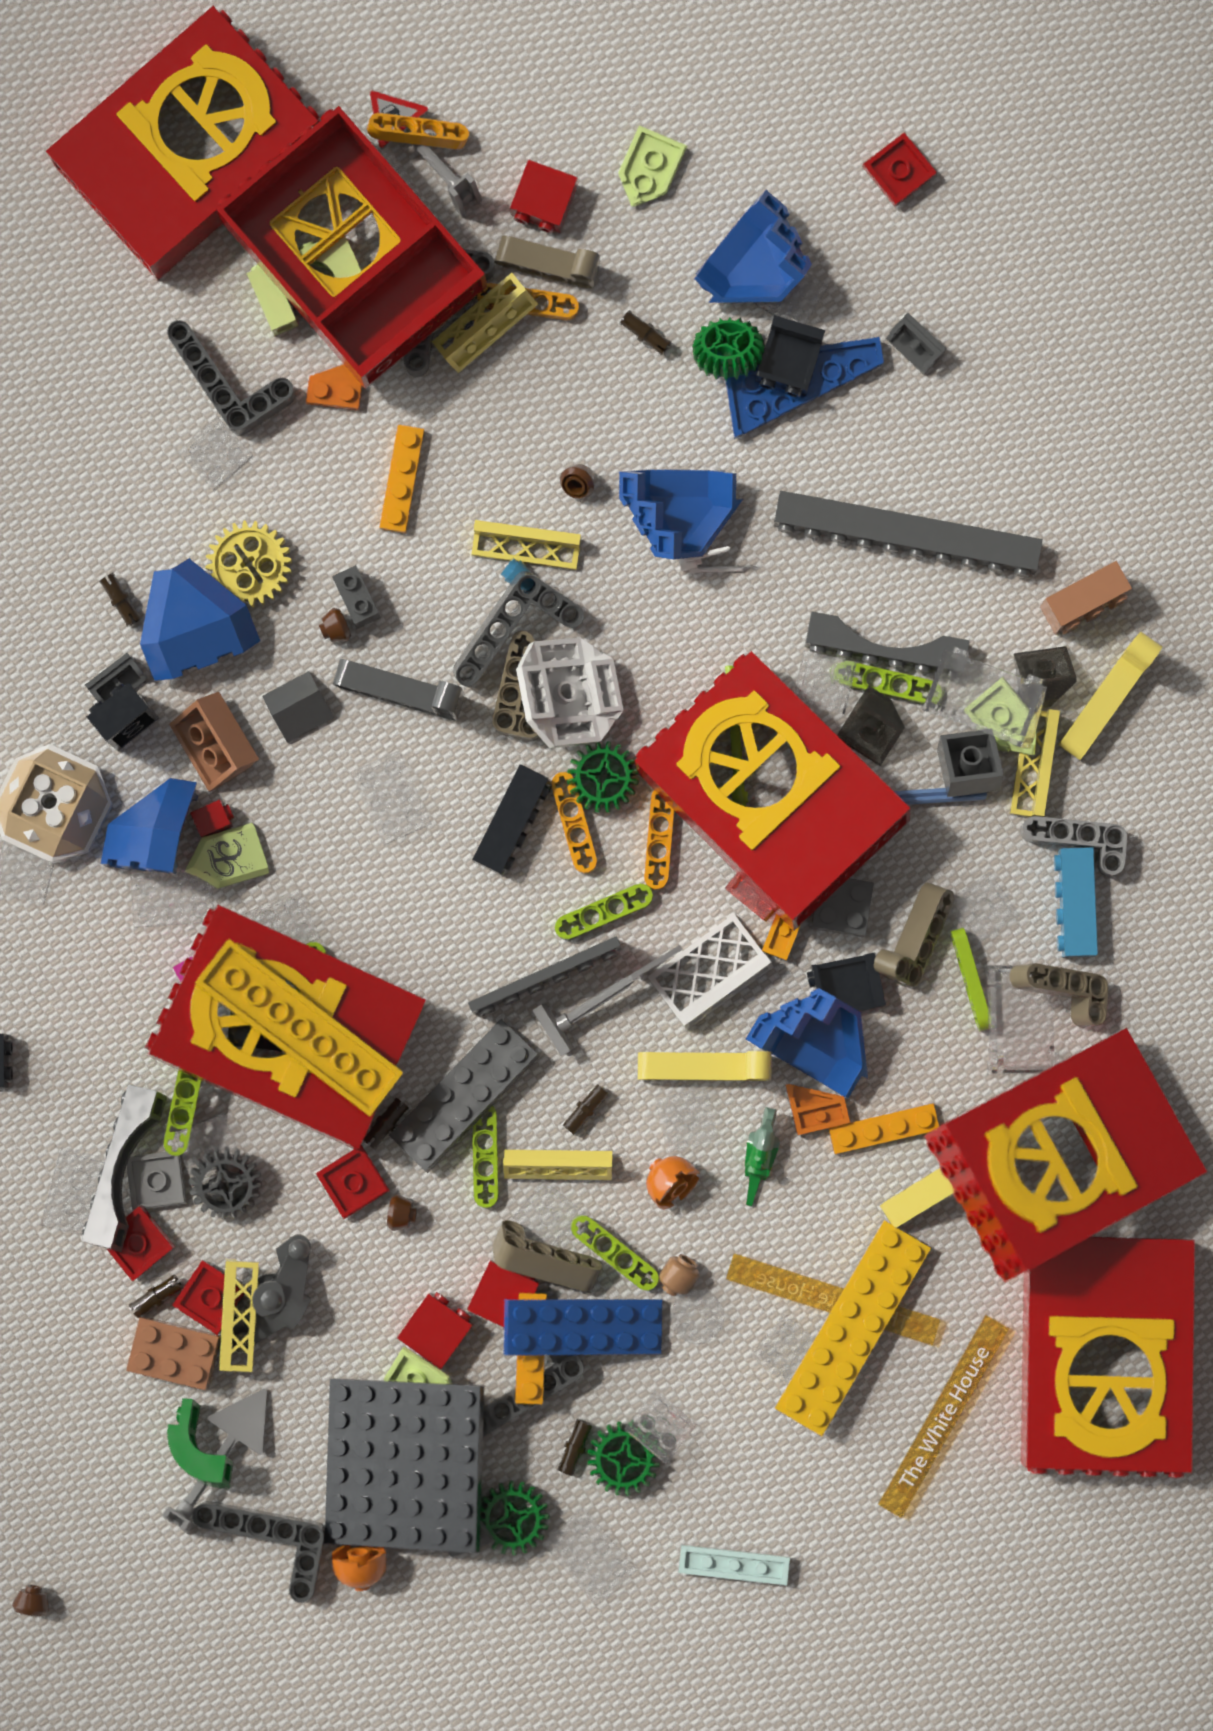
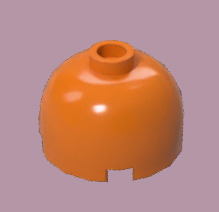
(670, 1179)
(359, 1566)

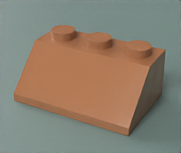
(213, 741)

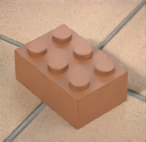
(1086, 599)
(174, 1353)

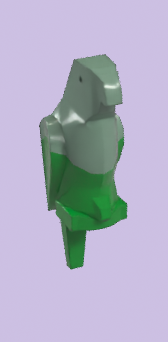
(761, 1153)

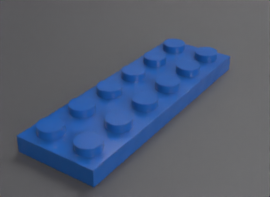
(582, 1326)

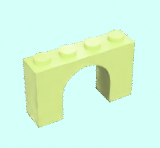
(337, 260)

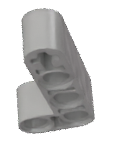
(1073, 838)

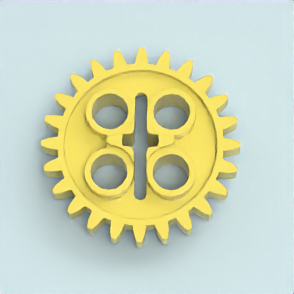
(268, 550)

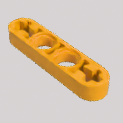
(418, 135)
(561, 300)
(571, 823)
(656, 837)

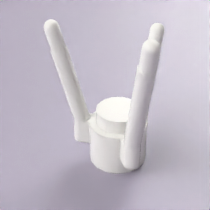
(692, 563)

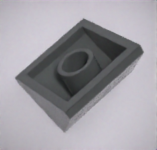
(298, 706)

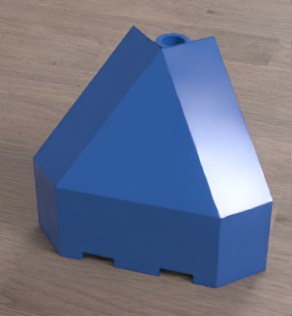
(756, 258)
(679, 508)
(192, 622)
(150, 830)
(817, 1038)

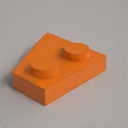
(334, 389)
(816, 1109)

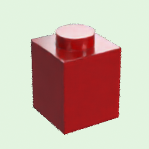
(213, 818)

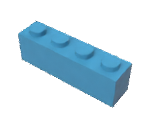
(1077, 902)

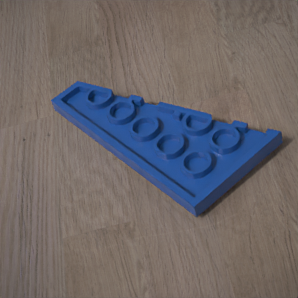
(835, 366)

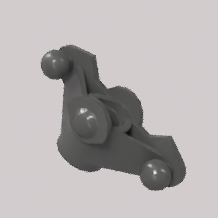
(279, 1296)

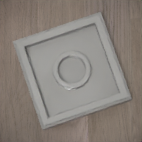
(156, 1180)

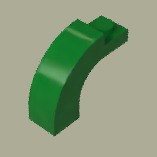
(205, 1468)

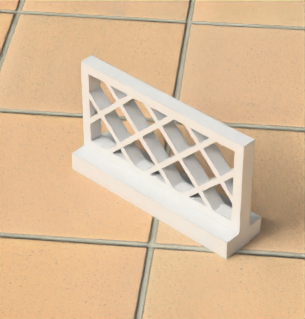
(726, 988)

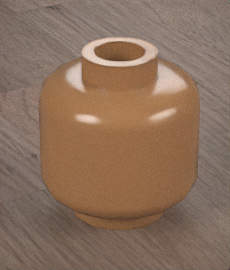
(679, 1275)

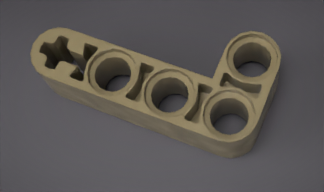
(549, 262)
(511, 682)
(918, 937)
(1085, 989)
(543, 1261)

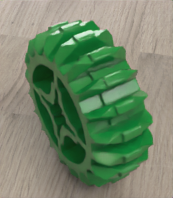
(728, 348)
(614, 780)
(619, 1481)
(534, 1509)

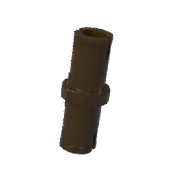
(645, 332)
(120, 599)
(585, 1109)
(385, 1123)
(156, 1296)
(575, 1447)

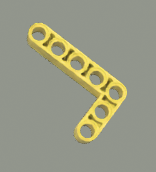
(1110, 695)
(705, 1066)
(917, 1198)

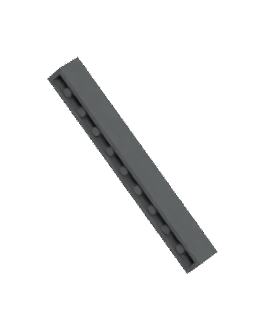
(907, 533)

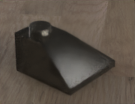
(1052, 666)
(872, 726)

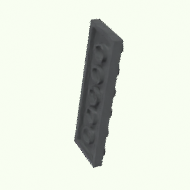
(534, 982)
(464, 1096)

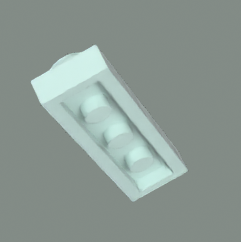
(734, 1564)

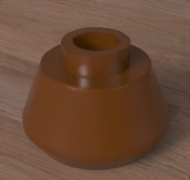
(577, 481)
(335, 626)
(400, 1213)
(31, 1601)

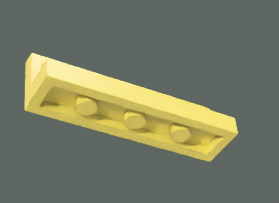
(487, 326)
(530, 535)
(1043, 771)
(557, 1164)
(228, 1314)

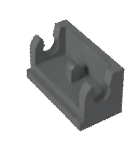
(915, 343)
(120, 672)

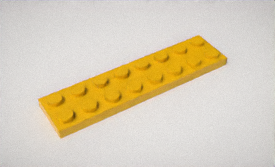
(299, 1027)
(852, 1328)

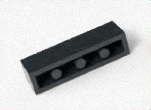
(511, 820)

